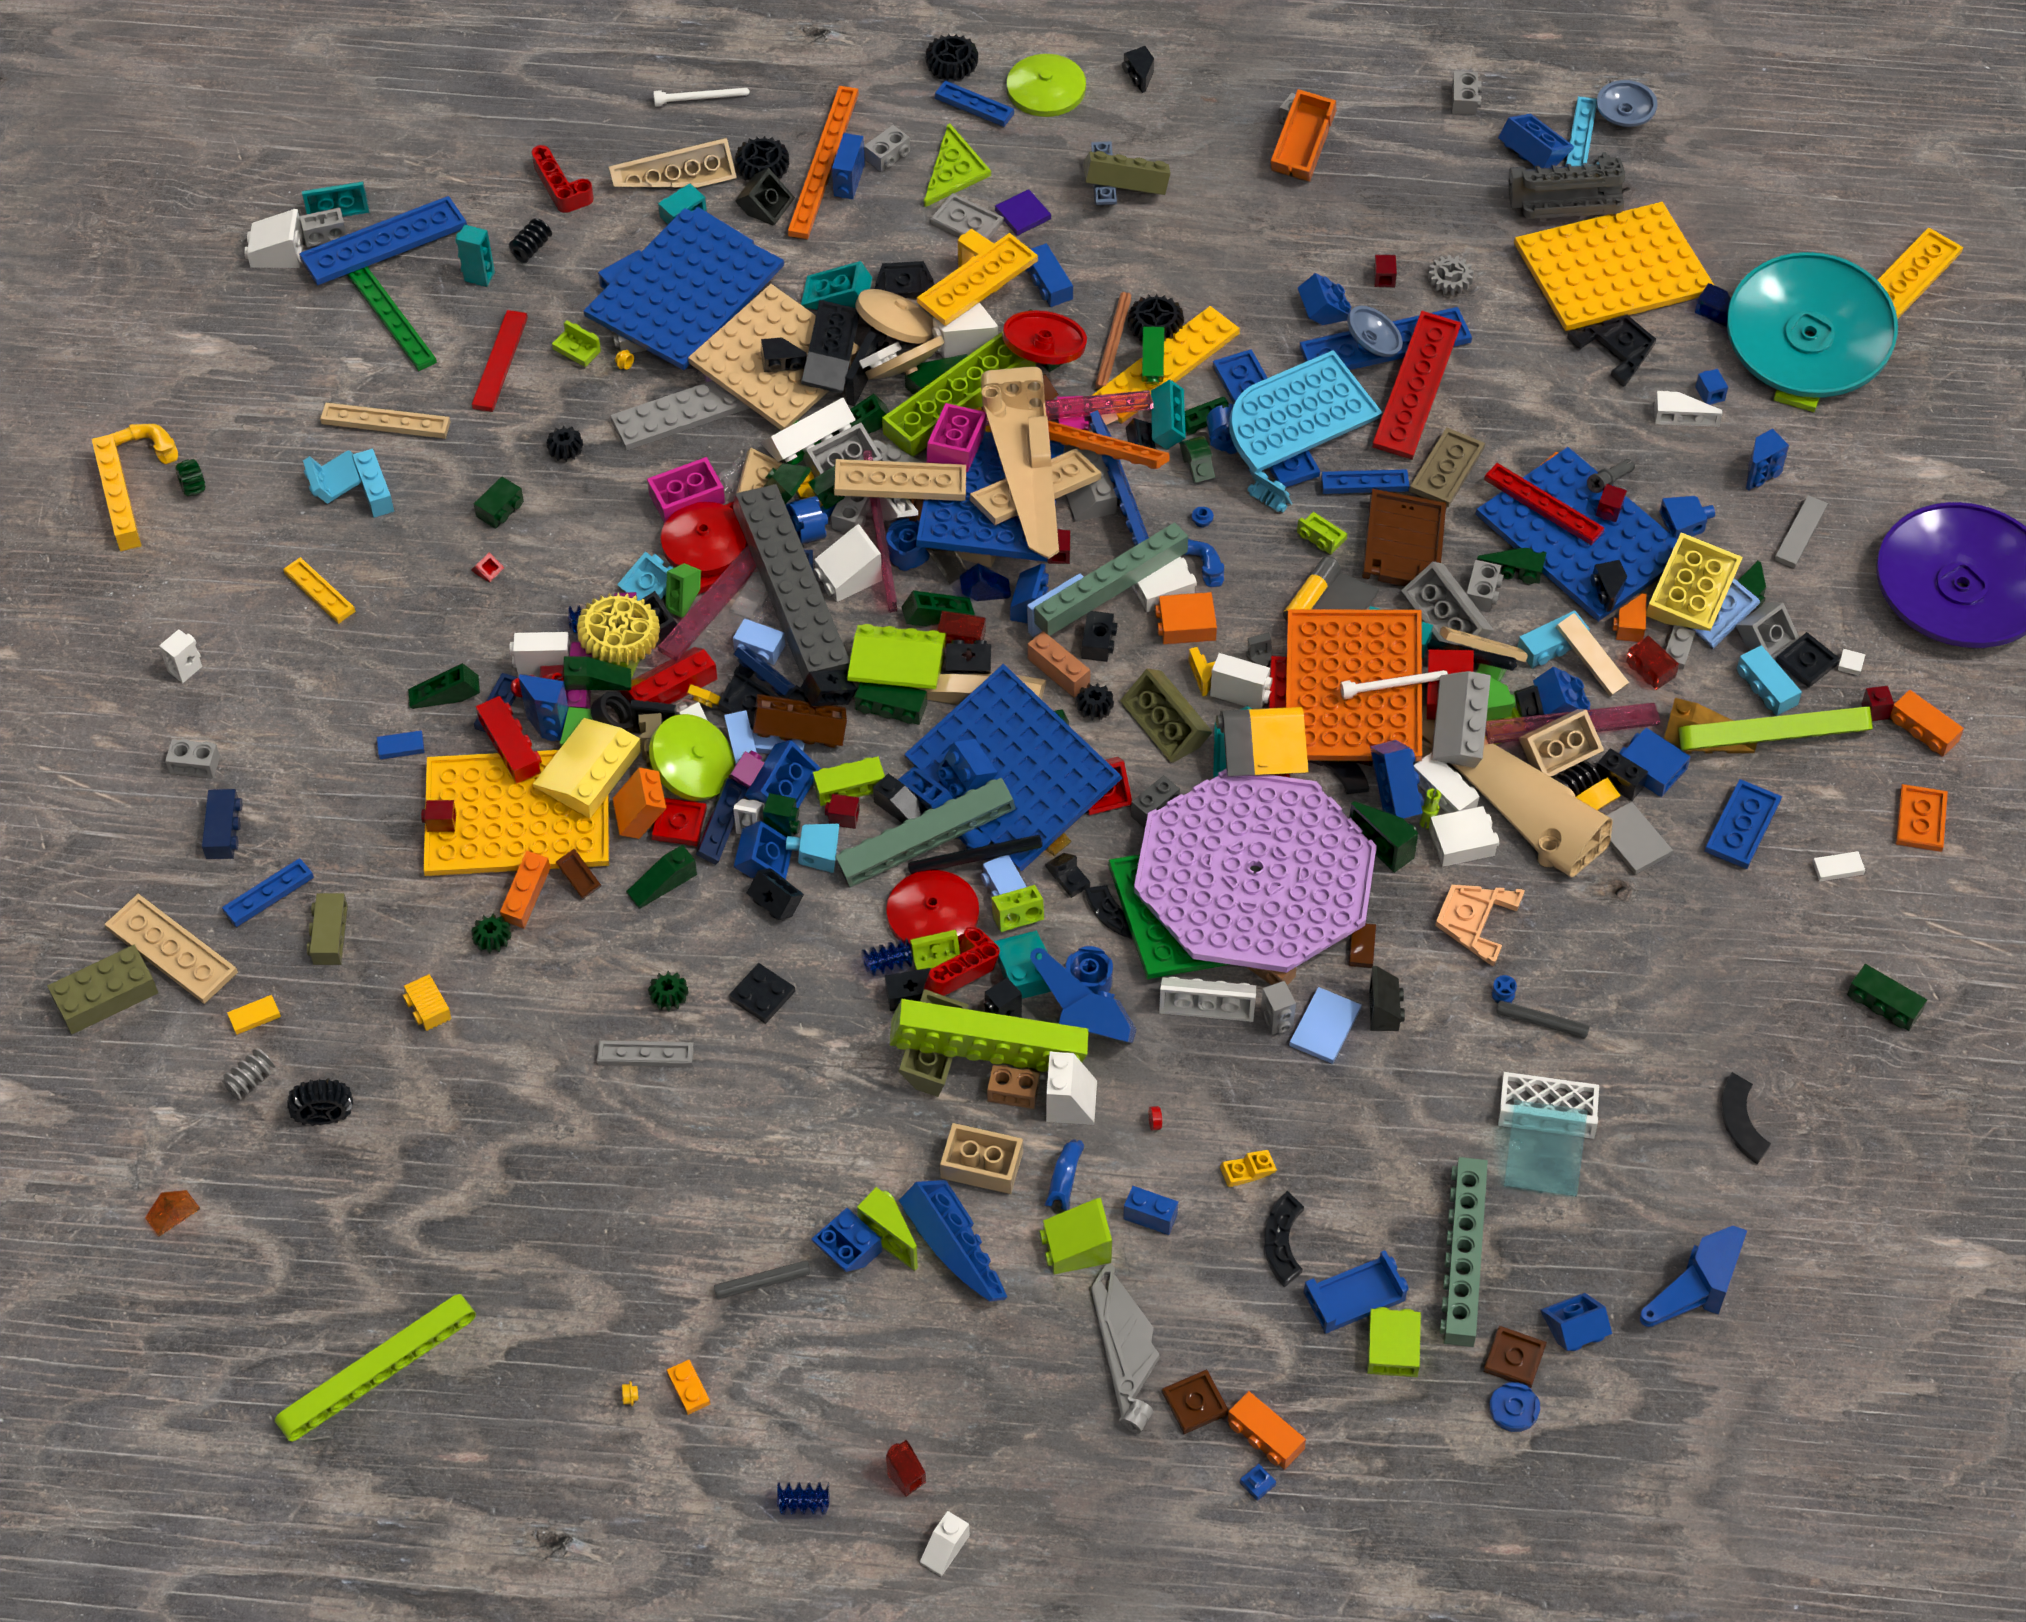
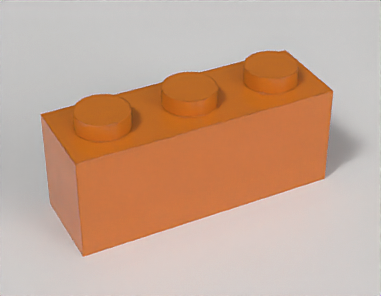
(1926, 723)
(525, 889)
(1266, 1430)

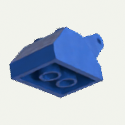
(1081, 1006)
(1703, 1281)

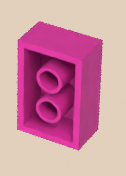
(956, 436)
(684, 487)

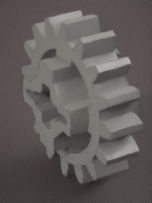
(1450, 274)

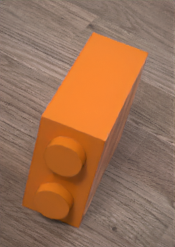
(1186, 618)
(639, 803)

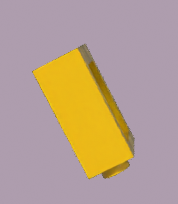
(971, 244)

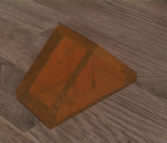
(171, 1210)

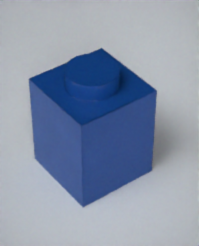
(1711, 386)

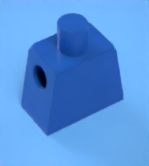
(1685, 515)

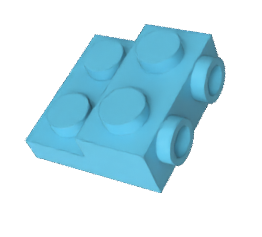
(646, 577)

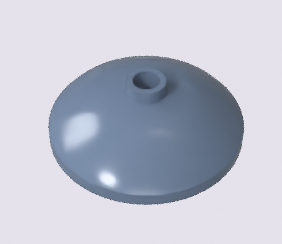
(1626, 103)
(1374, 331)

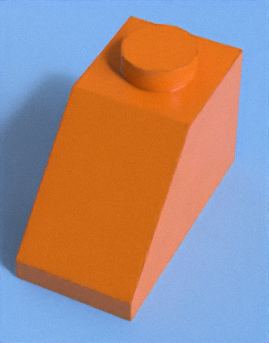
(1631, 620)

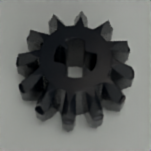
(564, 443)
(1094, 701)

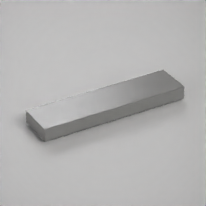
(1801, 531)
(645, 1053)

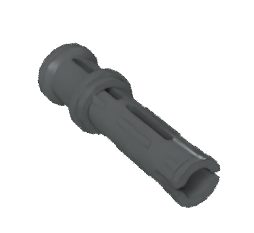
(1598, 481)

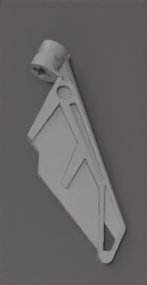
(1127, 1345)

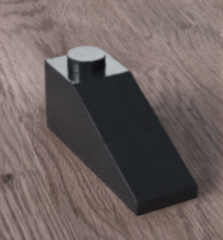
(897, 799)

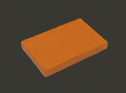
(1921, 818)

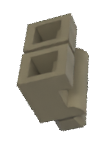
(648, 724)

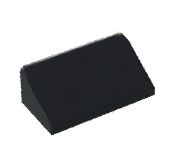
(1140, 433)

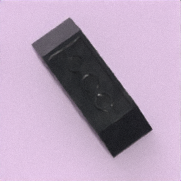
(830, 346)

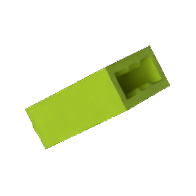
(1394, 1342)

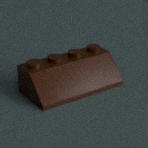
(799, 720)

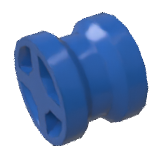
(1504, 983)

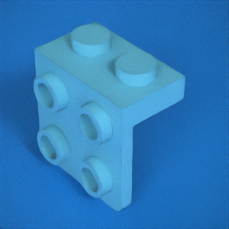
(332, 478)

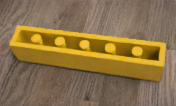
(116, 492)

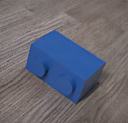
(1150, 1210)

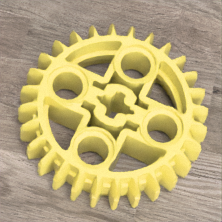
(614, 623)

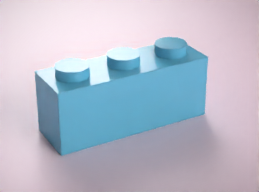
(373, 483)
(1545, 642)
(1768, 680)

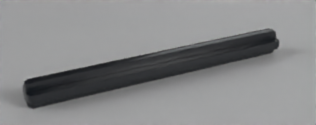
(976, 854)

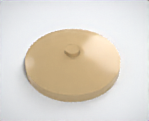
(894, 316)
(906, 361)

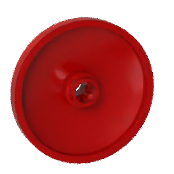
(1044, 337)
(703, 537)
(930, 905)

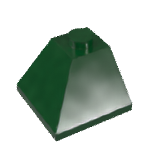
(788, 479)

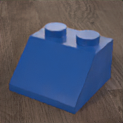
(762, 849)
(1577, 1321)

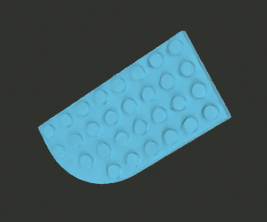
(1298, 411)

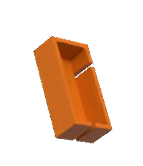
(1303, 135)

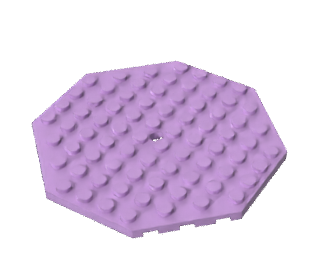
(1209, 899)

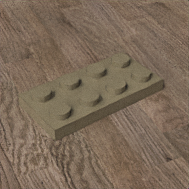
(1447, 467)

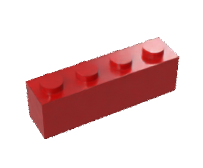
(508, 739)

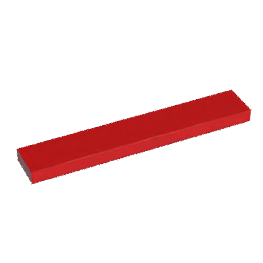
(499, 361)
(1544, 503)

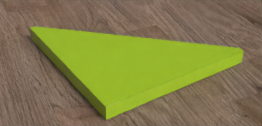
(954, 168)

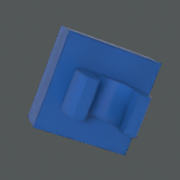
(1258, 1482)

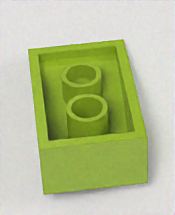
(885, 1219)

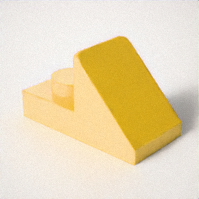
(1201, 670)

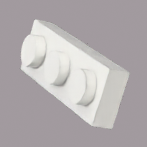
(881, 356)

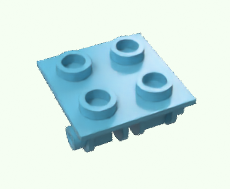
(1271, 492)

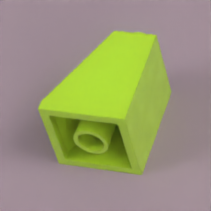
(1077, 1238)

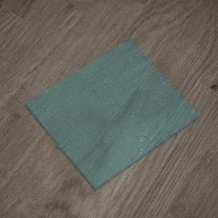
(1545, 1148)

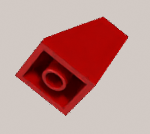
(1448, 660)

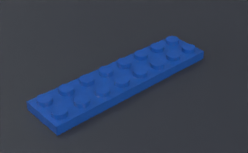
(382, 240)
(1357, 357)
(1236, 375)
(1122, 487)

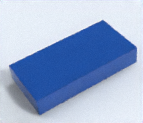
(400, 744)

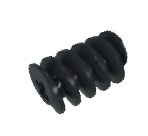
(530, 240)
(1579, 777)

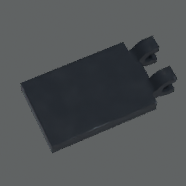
(856, 376)

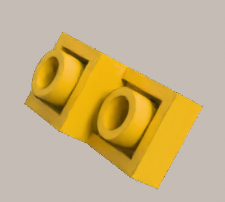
(1599, 795)
(1250, 1168)

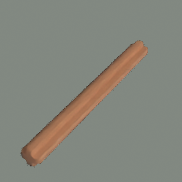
(1113, 340)

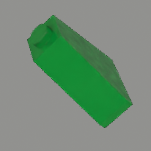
(1153, 355)

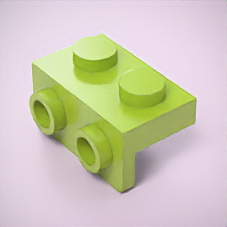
(577, 344)
(1321, 533)
(934, 949)

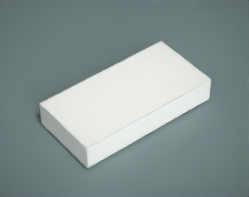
(1838, 866)

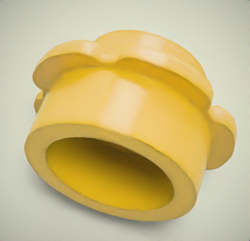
(624, 359)
(629, 1393)

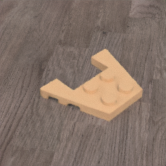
(1466, 915)

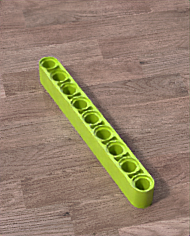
(1775, 728)
(375, 1367)

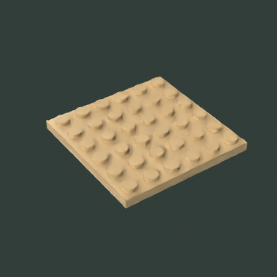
(735, 359)

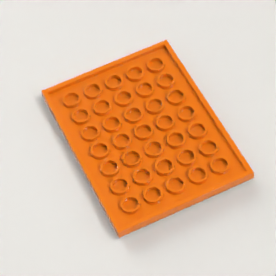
(1357, 648)

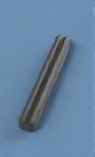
(1543, 1019)
(762, 1279)

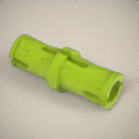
(1430, 807)

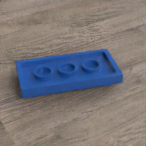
(1743, 824)

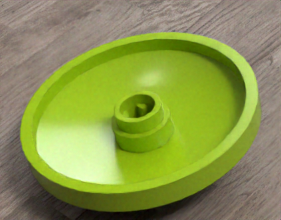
(1046, 85)
(691, 757)

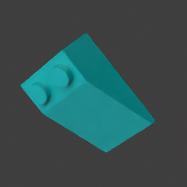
(836, 285)
(1017, 965)

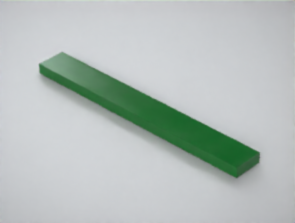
(392, 318)

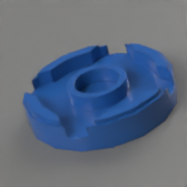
(1514, 1407)

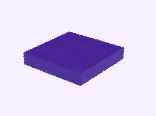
(1023, 212)

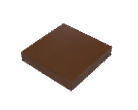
(1515, 1356)
(1195, 1401)

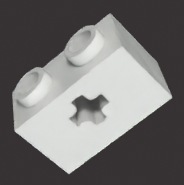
(181, 655)

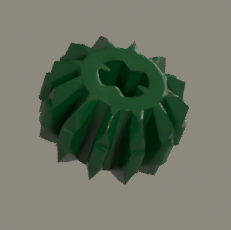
(190, 477)
(491, 933)
(668, 991)

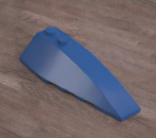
(948, 1232)

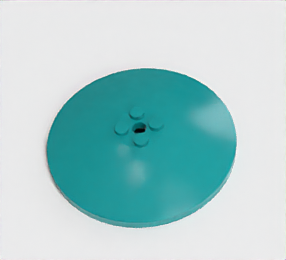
(1819, 294)

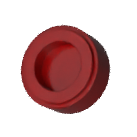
(1155, 1118)

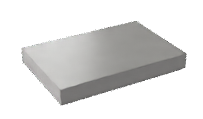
(961, 215)
(1636, 839)

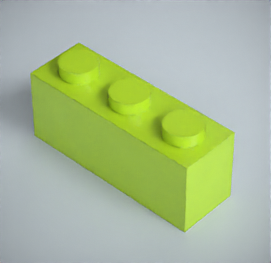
(848, 779)

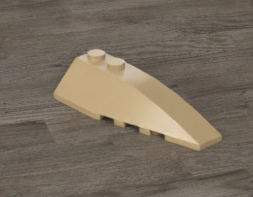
(691, 165)
(956, 687)

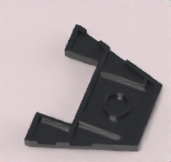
(904, 278)
(1623, 338)
(742, 694)

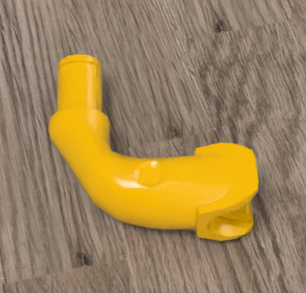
(164, 444)

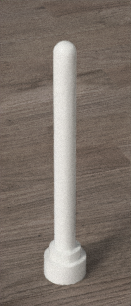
(662, 98)
(1350, 689)

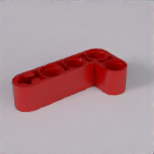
(565, 195)
(976, 960)

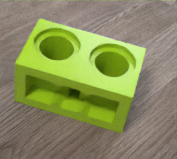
(1017, 908)

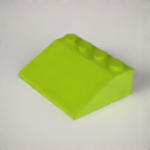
(897, 656)

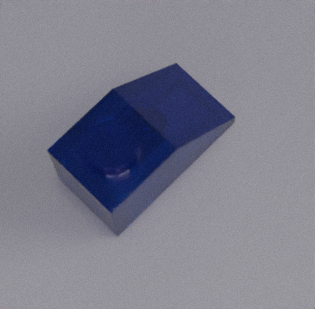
(1714, 304)
(984, 584)

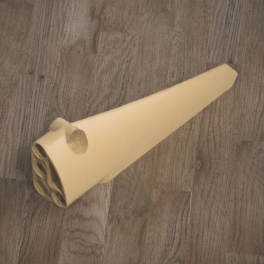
(1021, 434)
(1539, 807)

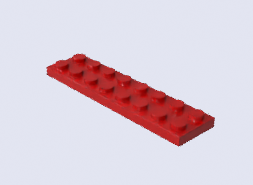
(1416, 385)

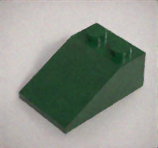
(1392, 834)

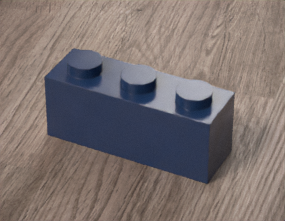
(221, 824)

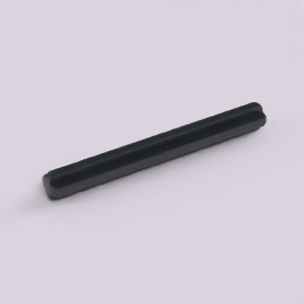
(1480, 656)

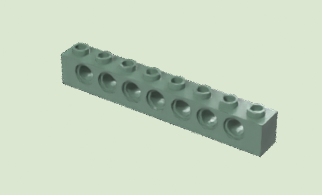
(1464, 1331)

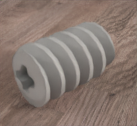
(247, 1073)

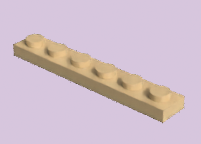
(385, 420)

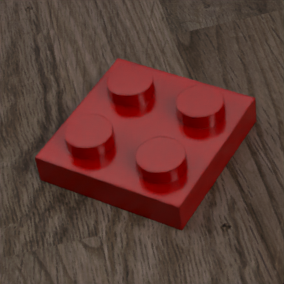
(680, 822)

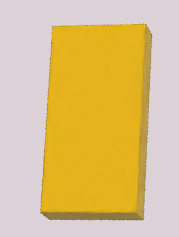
(254, 1014)

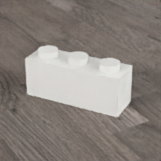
(1454, 791)

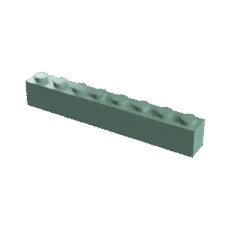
(1111, 579)
(925, 832)

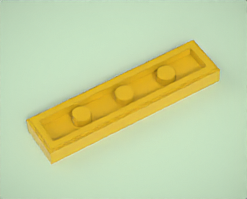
(319, 590)

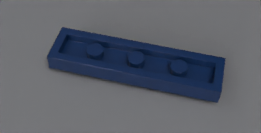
(720, 821)

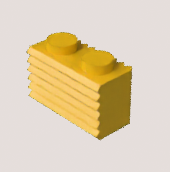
(427, 1002)

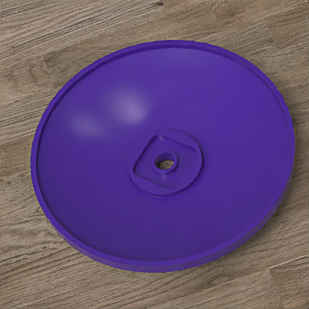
(1952, 545)

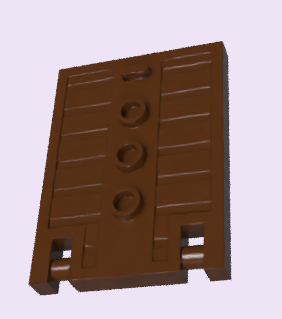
(1402, 536)

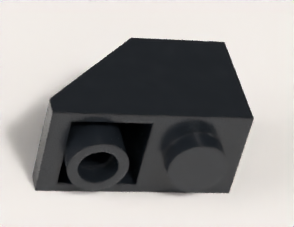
(1139, 66)
(781, 355)
(1609, 582)

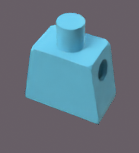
(816, 846)

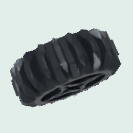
(951, 57)
(760, 155)
(1146, 310)
(320, 1102)

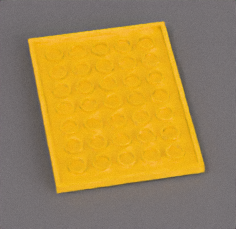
(1613, 265)
(505, 819)

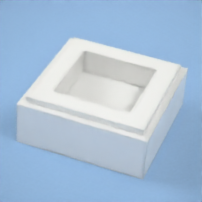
(1851, 662)

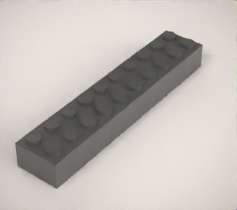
(790, 581)

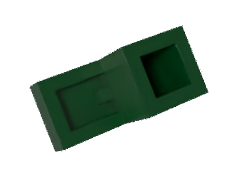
(1198, 455)

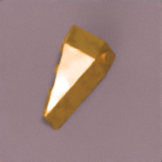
(1691, 713)

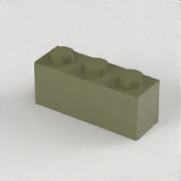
(327, 929)

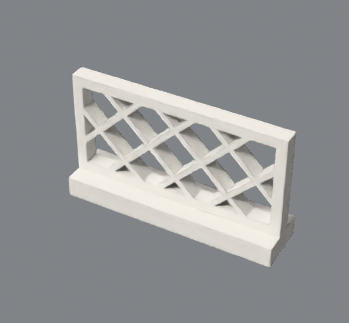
(1550, 1086)

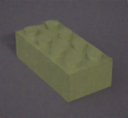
(102, 989)

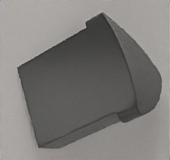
(1260, 649)

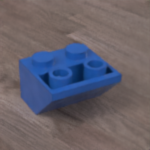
(1324, 300)
(1766, 459)
(1029, 587)
(1561, 692)
(965, 768)
(848, 1241)

